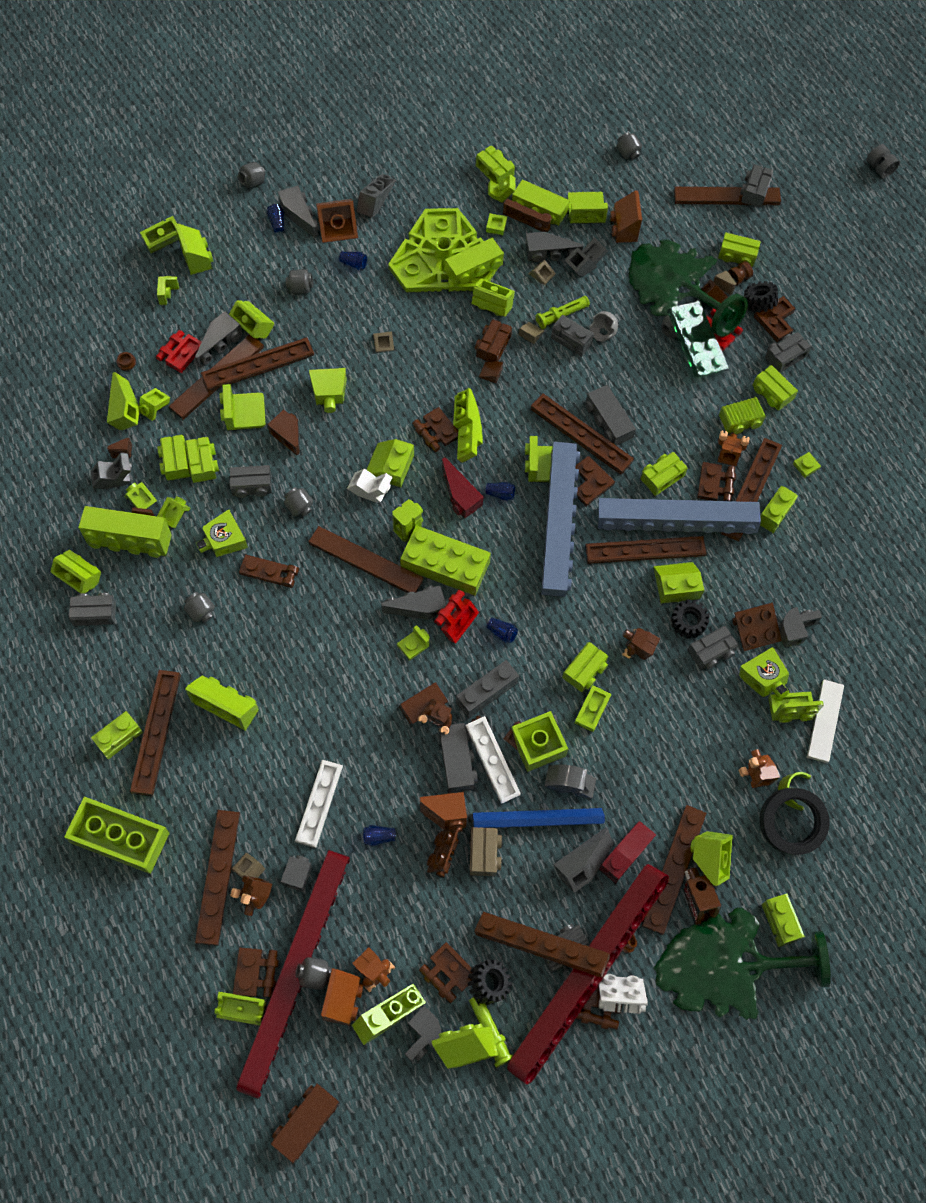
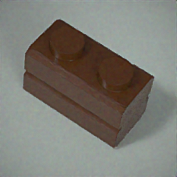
(493, 341)

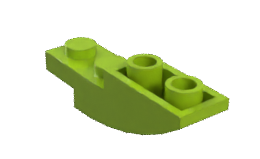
(468, 424)

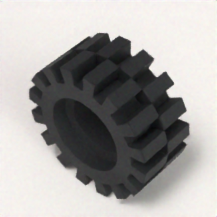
(761, 296)
(698, 611)
(479, 984)

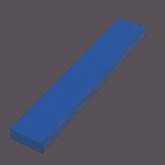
(538, 818)

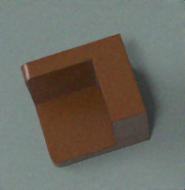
(714, 291)

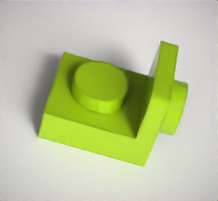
(503, 189)
(164, 288)
(151, 402)
(140, 496)
(173, 510)
(414, 643)

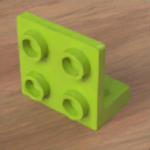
(587, 207)

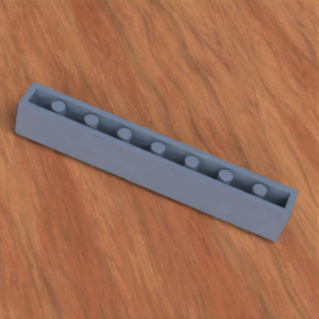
(679, 515)
(559, 519)

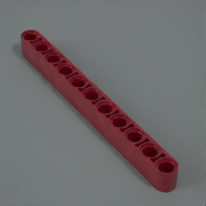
(580, 985)
(285, 992)

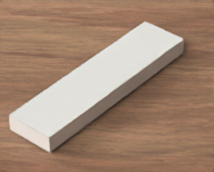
(825, 722)
(492, 760)
(318, 804)

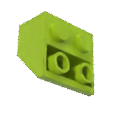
(466, 1045)

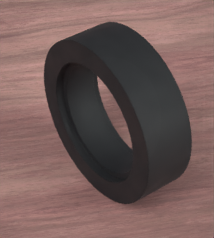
(819, 811)

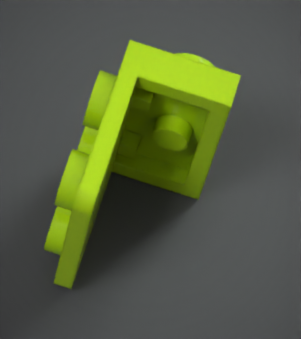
(242, 410)
(538, 461)
(794, 706)

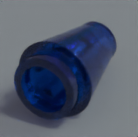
(276, 217)
(354, 259)
(501, 490)
(505, 631)
(378, 835)

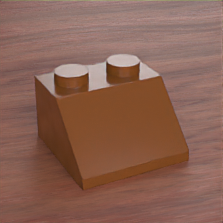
(626, 218)
(337, 220)
(445, 810)
(341, 998)

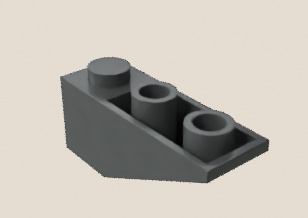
(374, 195)
(295, 208)
(540, 242)
(220, 329)
(420, 605)
(583, 862)

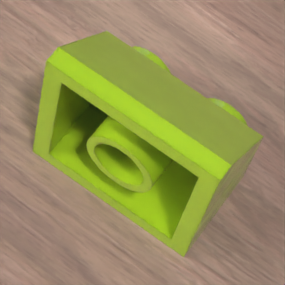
(194, 249)
(392, 458)
(678, 582)
(539, 741)
(713, 855)

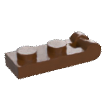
(527, 215)
(268, 571)

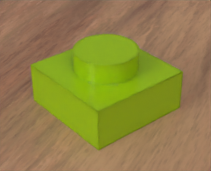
(496, 224)
(806, 464)

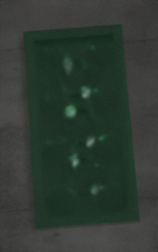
(697, 339)

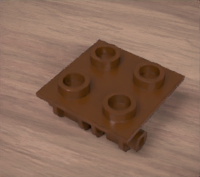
(757, 626)
(445, 843)

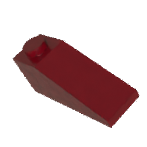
(463, 494)
(627, 852)

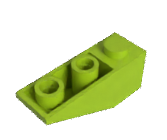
(123, 406)
(387, 1014)

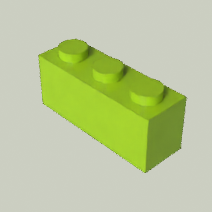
(541, 201)
(474, 262)

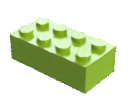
(125, 531)
(445, 560)
(117, 835)

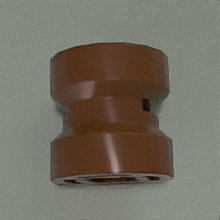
(741, 272)

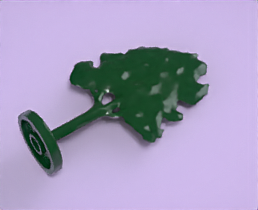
(662, 271)
(709, 964)

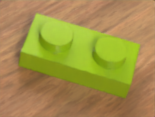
(592, 708)

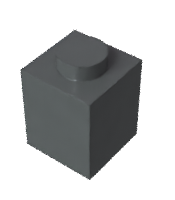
(296, 873)

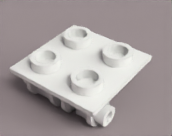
(622, 991)

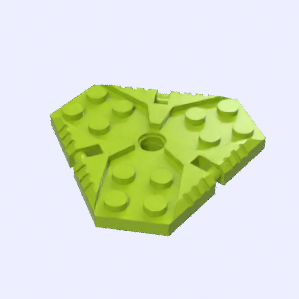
(440, 236)

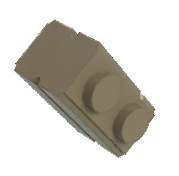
(484, 851)

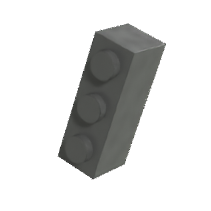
(610, 415)
(487, 689)
(458, 759)

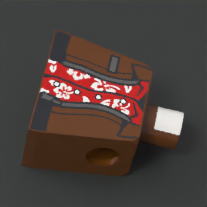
(700, 900)

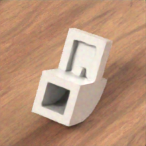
(369, 486)

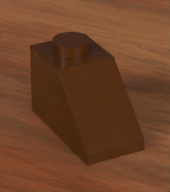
(286, 430)

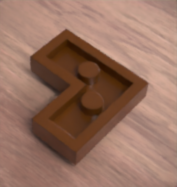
(774, 321)
(595, 483)

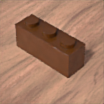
(304, 1122)

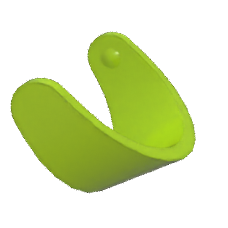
(785, 783)

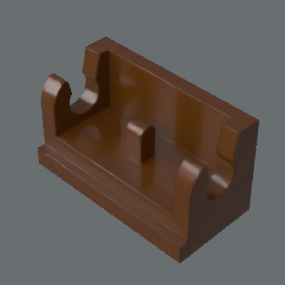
(413, 706)

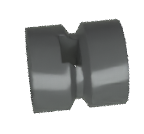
(883, 161)

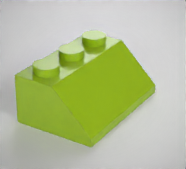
(222, 701)

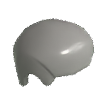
(608, 322)

